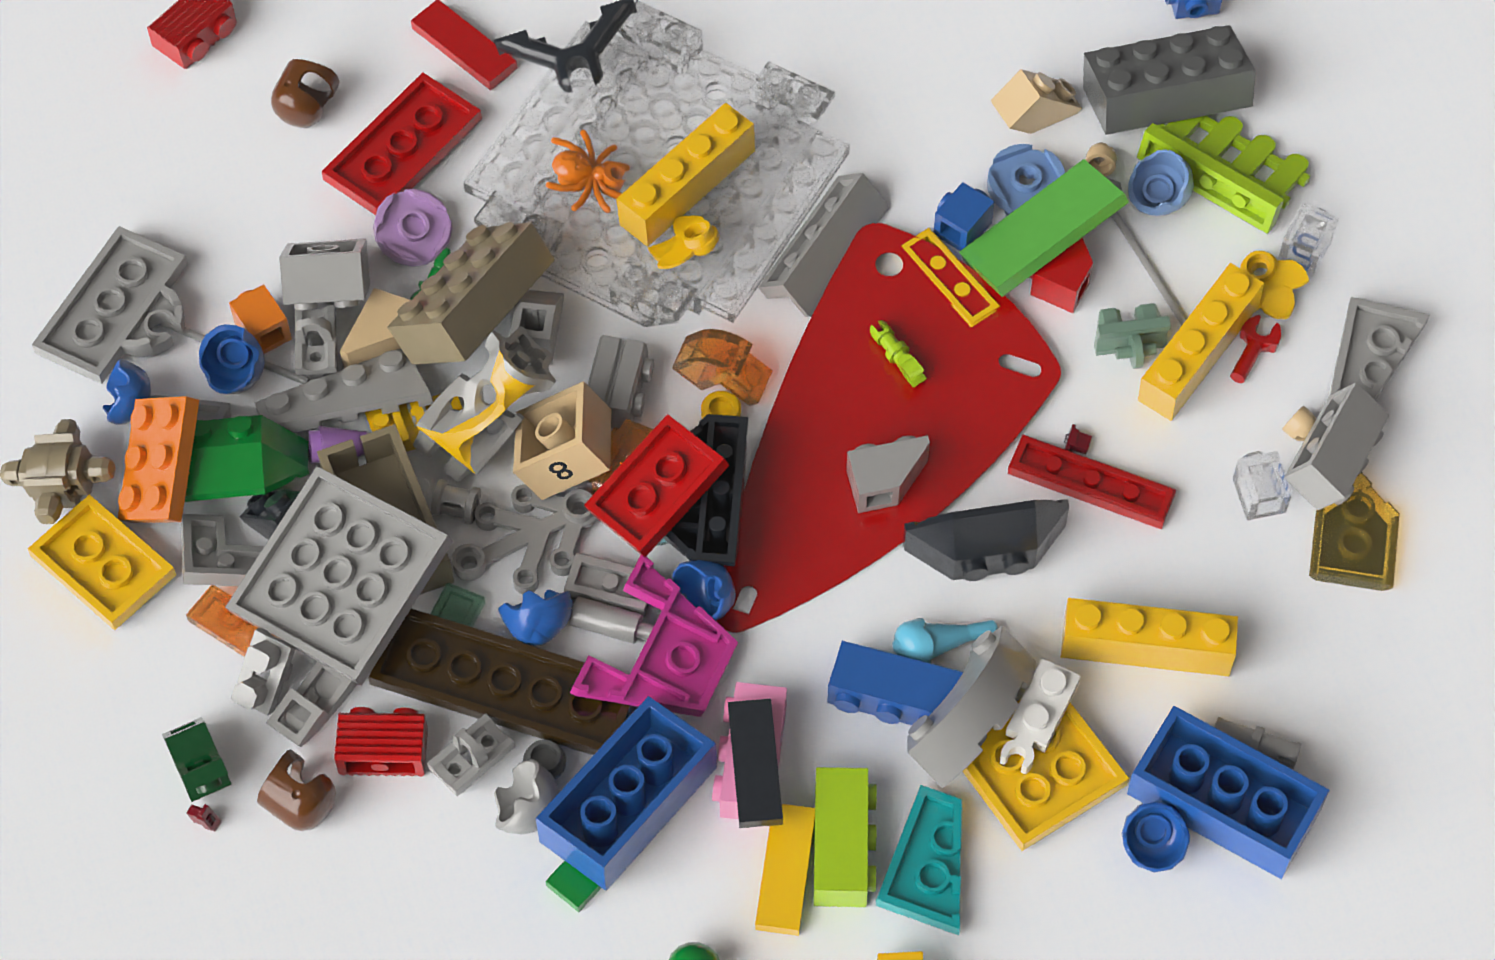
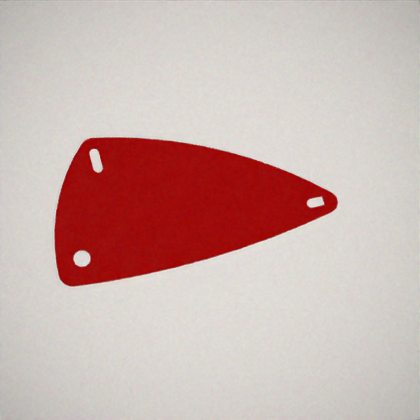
(844, 393)

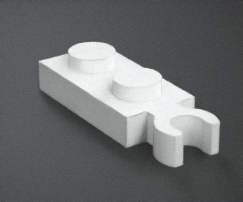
(1039, 712)

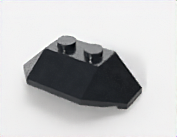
(714, 522)
(987, 538)

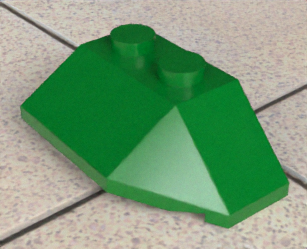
(243, 458)

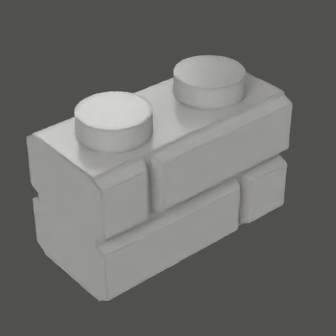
(619, 375)

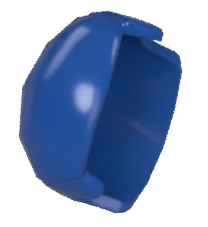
(125, 385)
(706, 586)
(1155, 836)

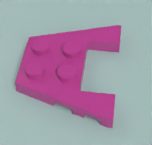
(678, 660)

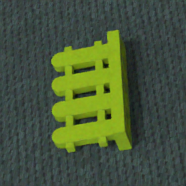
(1234, 183)

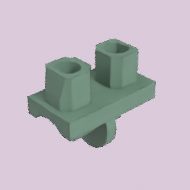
(1134, 337)

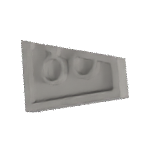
(1374, 344)

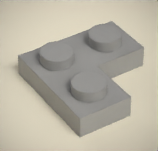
(206, 555)

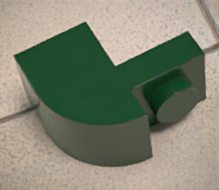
(196, 759)

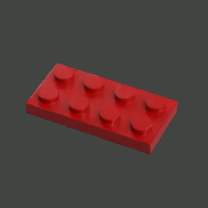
(402, 143)

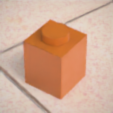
(261, 317)

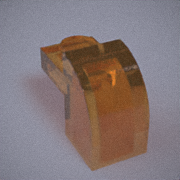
(724, 359)

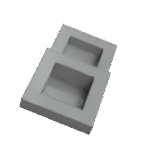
(311, 705)

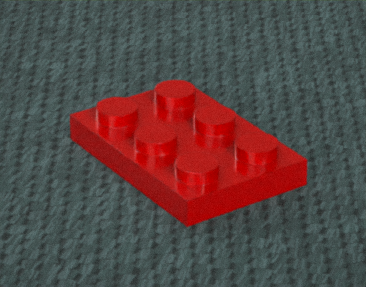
(656, 485)

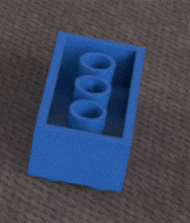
(1228, 791)
(626, 793)

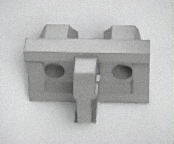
(318, 331)
(263, 654)
(486, 747)

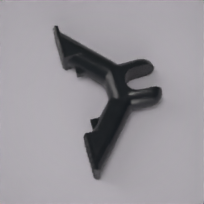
(577, 56)

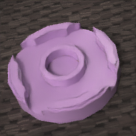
(412, 227)

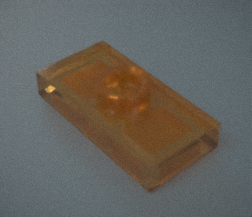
(214, 619)

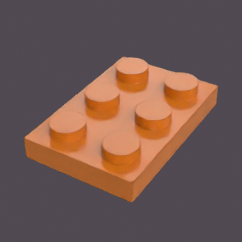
(158, 460)

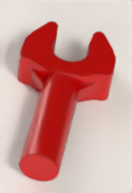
(1254, 346)

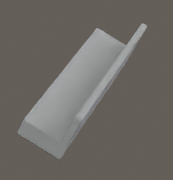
(822, 242)

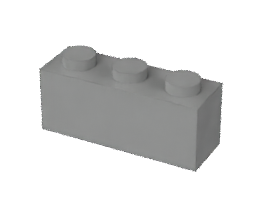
(1337, 447)

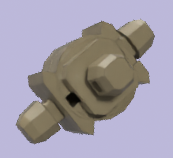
(57, 471)

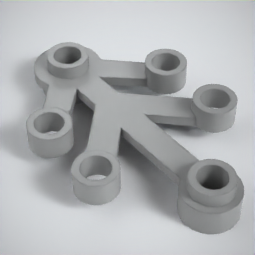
(529, 532)

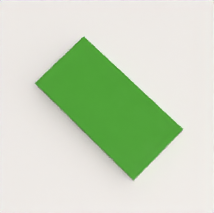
(1043, 227)

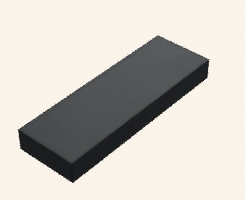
(755, 763)

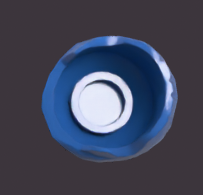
(231, 359)
(537, 619)

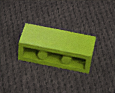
(843, 837)

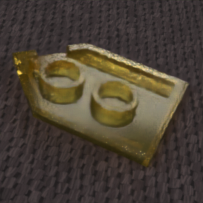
(1356, 540)

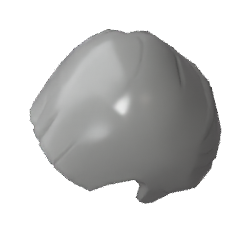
(525, 799)

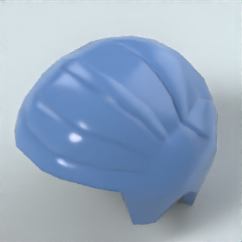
(1160, 183)

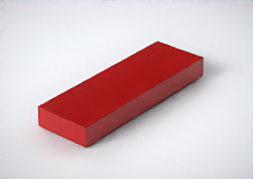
(463, 44)

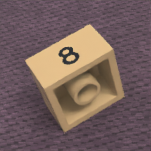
(563, 441)

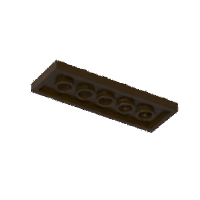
(495, 676)

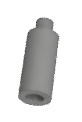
(609, 620)

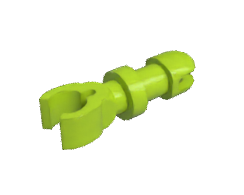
(898, 353)

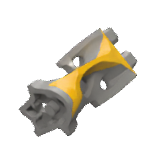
(513, 370)

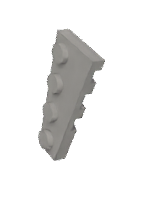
(358, 388)

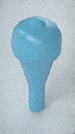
(928, 640)

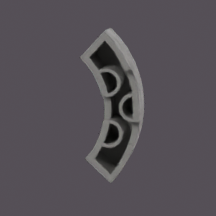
(979, 701)

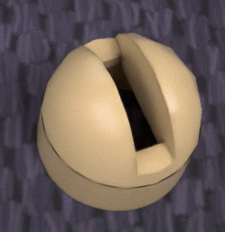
(1107, 162)
(1300, 424)

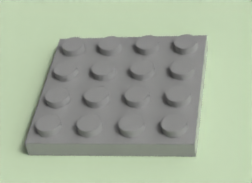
(339, 575)

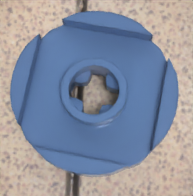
(1016, 161)

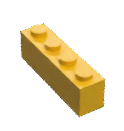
(686, 174)
(1200, 341)
(1149, 637)

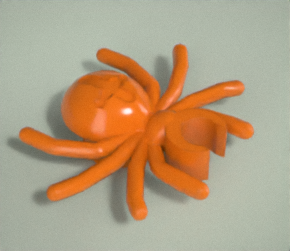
(580, 172)

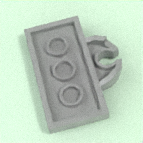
(116, 307)

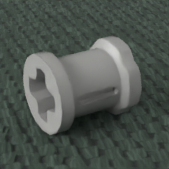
(455, 501)

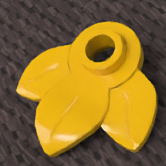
(691, 238)
(1279, 280)

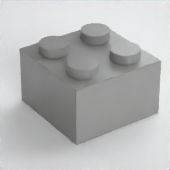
(324, 273)

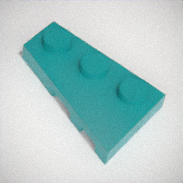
(925, 867)

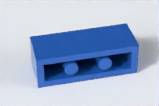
(887, 684)

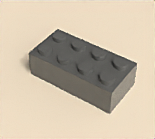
(1168, 79)

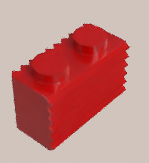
(191, 28)
(381, 742)

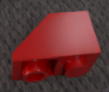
(1064, 278)

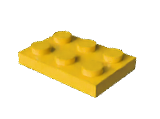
(102, 562)

